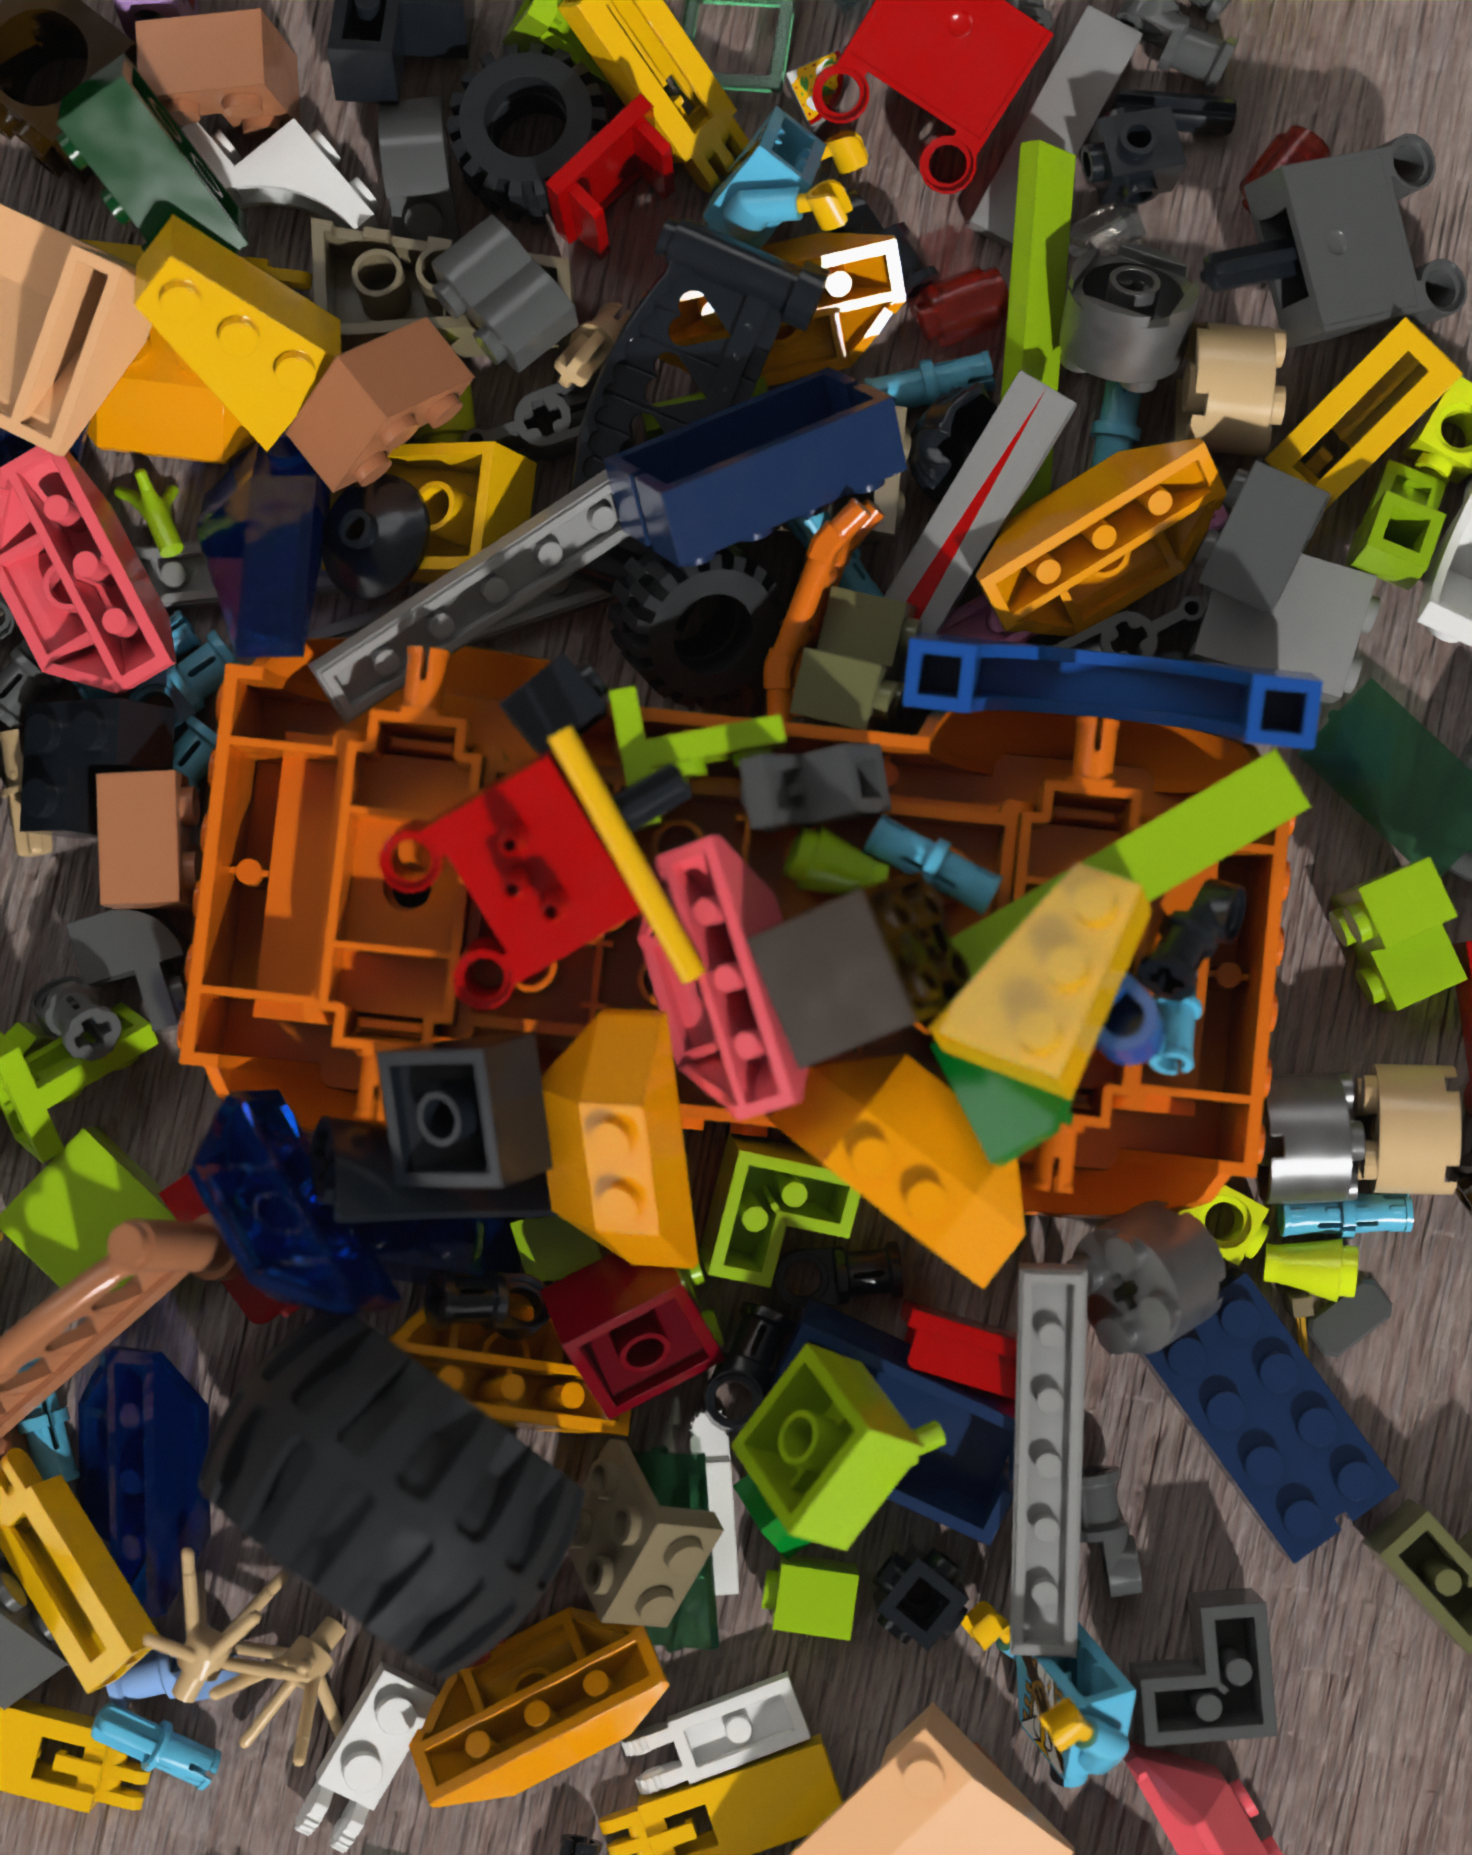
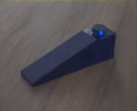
(266, 548)

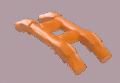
(826, 561)

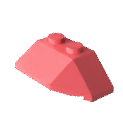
(77, 578)
(723, 1020)
(1197, 1804)

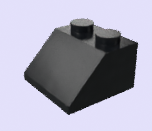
(465, 1111)

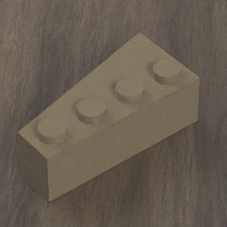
(387, 282)

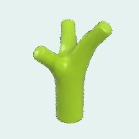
(155, 511)

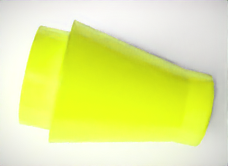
(1314, 1267)

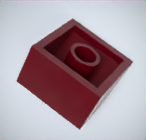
(630, 1330)

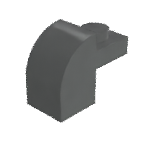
(418, 168)
(814, 787)
(134, 944)

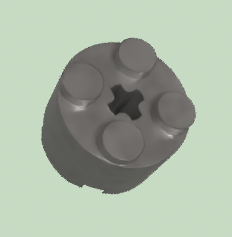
(1127, 316)
(1310, 1140)
(1149, 1278)

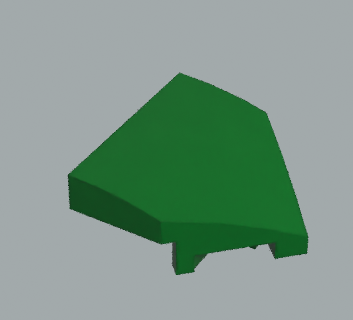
(1002, 1110)

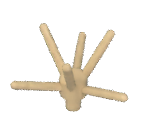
(208, 1649)
(307, 1656)

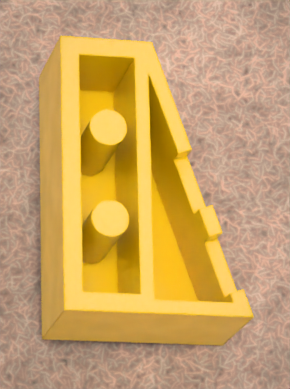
(236, 327)
(1050, 984)

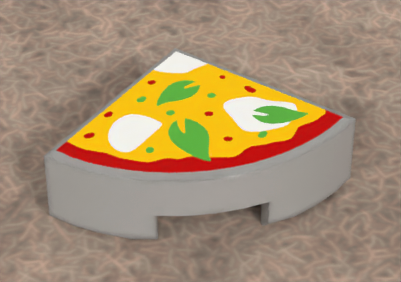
(800, 85)

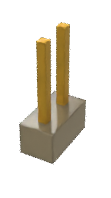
(1300, 1305)

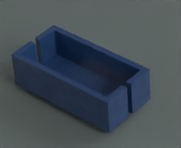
(756, 466)
(1270, 1421)
(967, 1478)

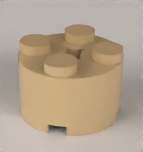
(1231, 388)
(1409, 1128)

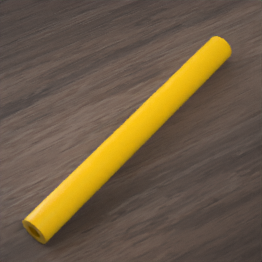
(626, 854)

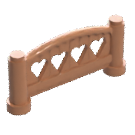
(159, 1257)

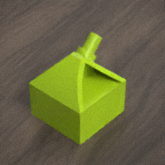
(829, 1447)

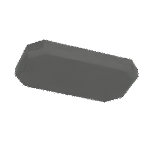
(1346, 1322)

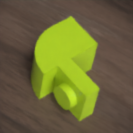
(1399, 526)

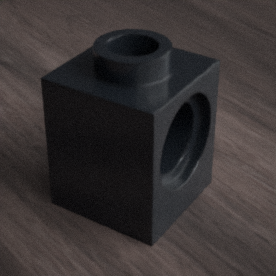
(556, 699)

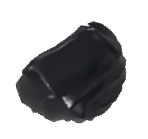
(947, 436)

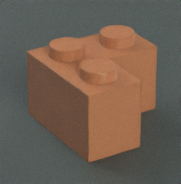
(221, 66)
(378, 401)
(147, 841)

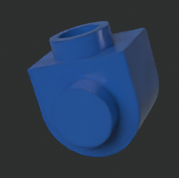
(1132, 1027)

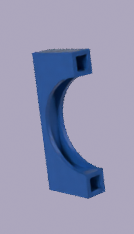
(1195, 695)

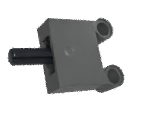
(1340, 246)

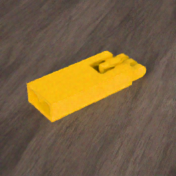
(637, 50)
(1369, 409)
(69, 1574)
(69, 1779)
(747, 1805)

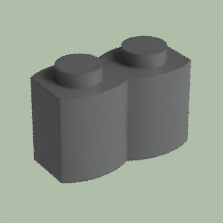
(503, 294)

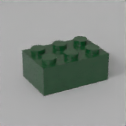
(144, 158)

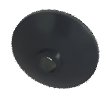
(376, 537)

